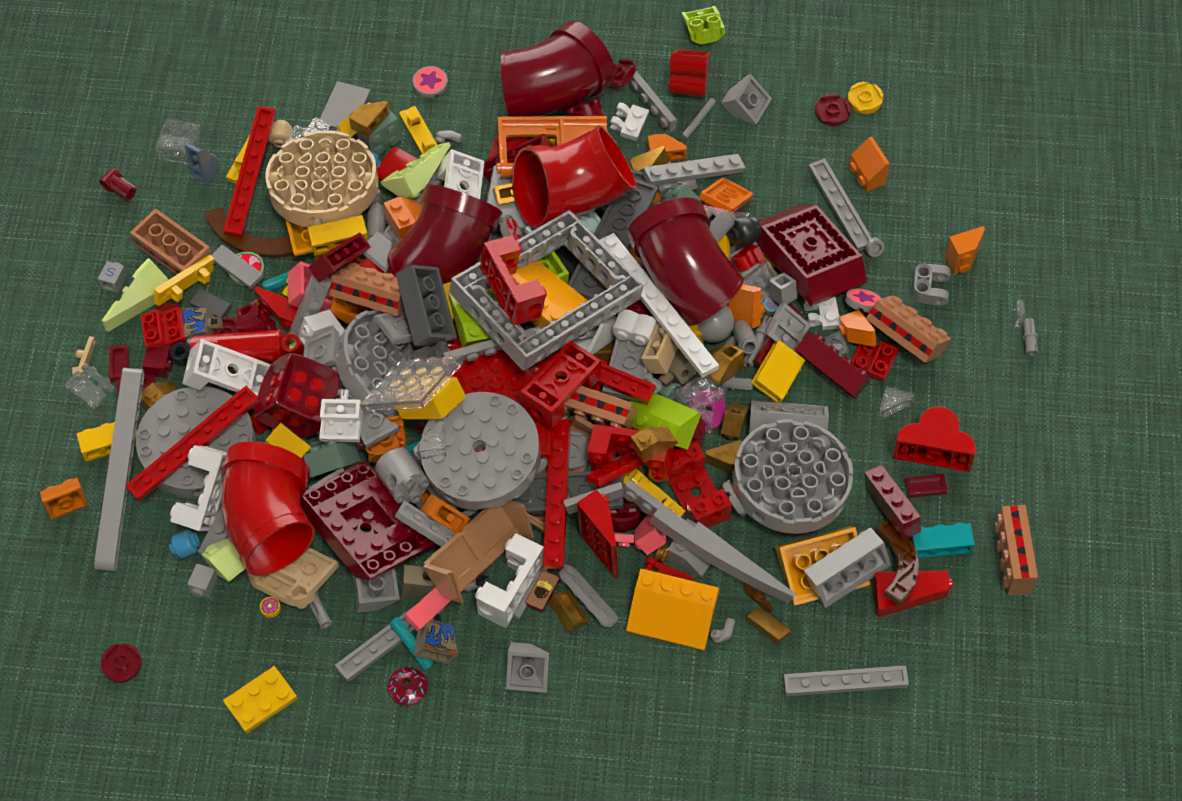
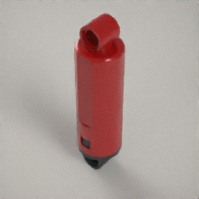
(261, 345)

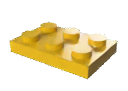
(260, 699)

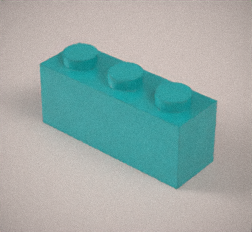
(944, 540)

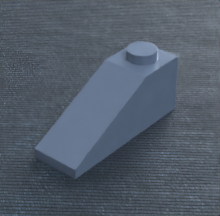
(202, 164)

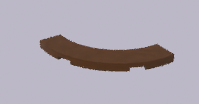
(263, 247)
(907, 563)

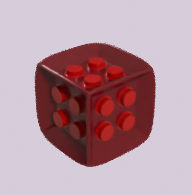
(294, 394)

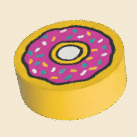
(270, 607)

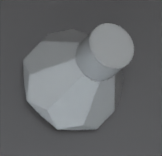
(649, 378)

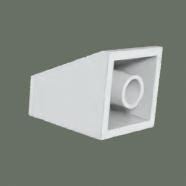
(597, 337)

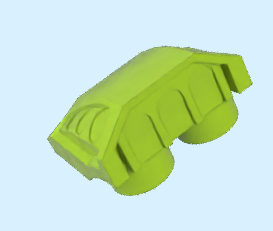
(704, 25)

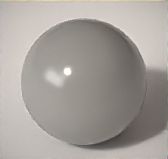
(718, 326)

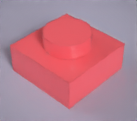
(624, 539)

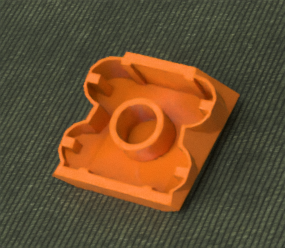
(747, 305)
(392, 442)

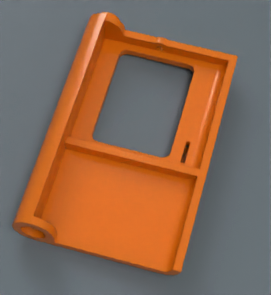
(562, 127)

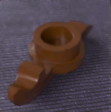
(759, 597)

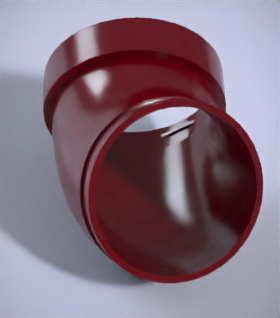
(556, 72)
(446, 233)
(684, 258)

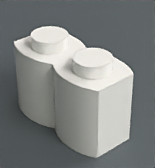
(634, 327)

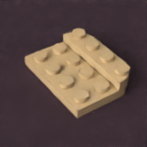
(297, 581)

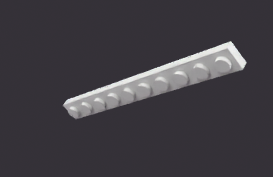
(664, 312)

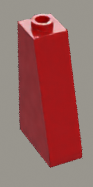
(928, 588)

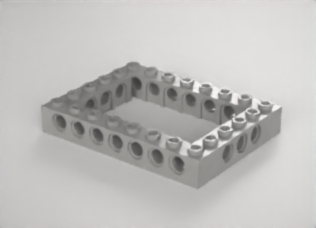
(622, 290)

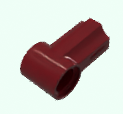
(115, 182)

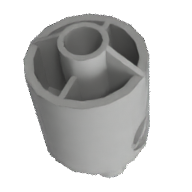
(402, 476)

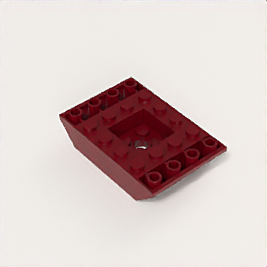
(818, 269)
(356, 501)

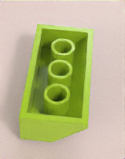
(667, 413)

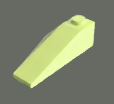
(417, 174)
(136, 297)
(223, 559)

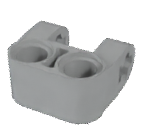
(932, 273)

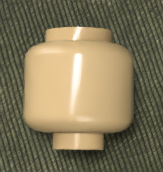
(280, 133)

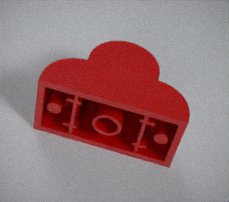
(689, 72)
(936, 441)

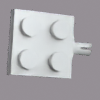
(340, 419)

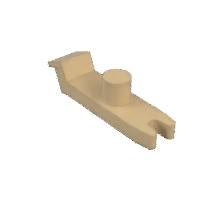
(84, 355)

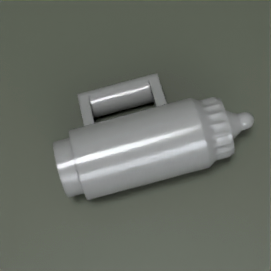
(375, 219)
(721, 224)
(744, 337)

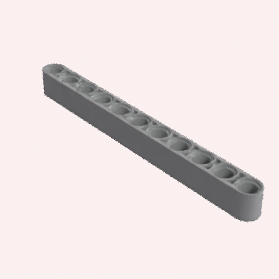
(119, 470)

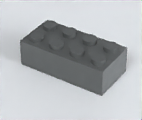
(426, 305)

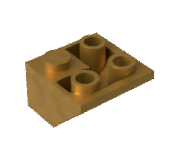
(730, 362)

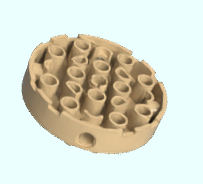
(321, 178)

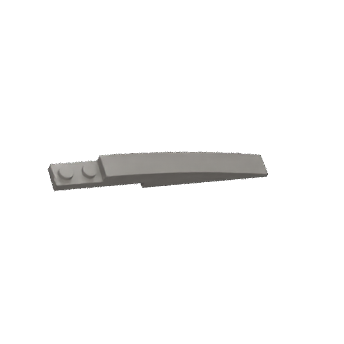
(706, 544)

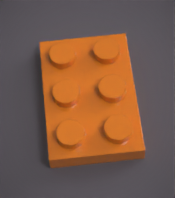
(726, 195)

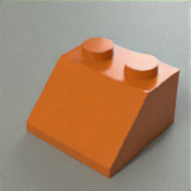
(869, 165)
(401, 214)
(963, 249)
(63, 498)

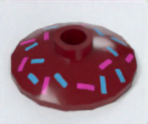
(409, 694)

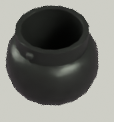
(744, 231)

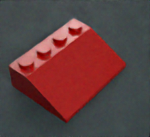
(597, 529)

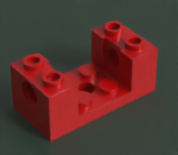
(520, 301)
(546, 395)
(609, 440)
(689, 474)

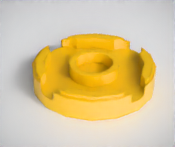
(865, 97)

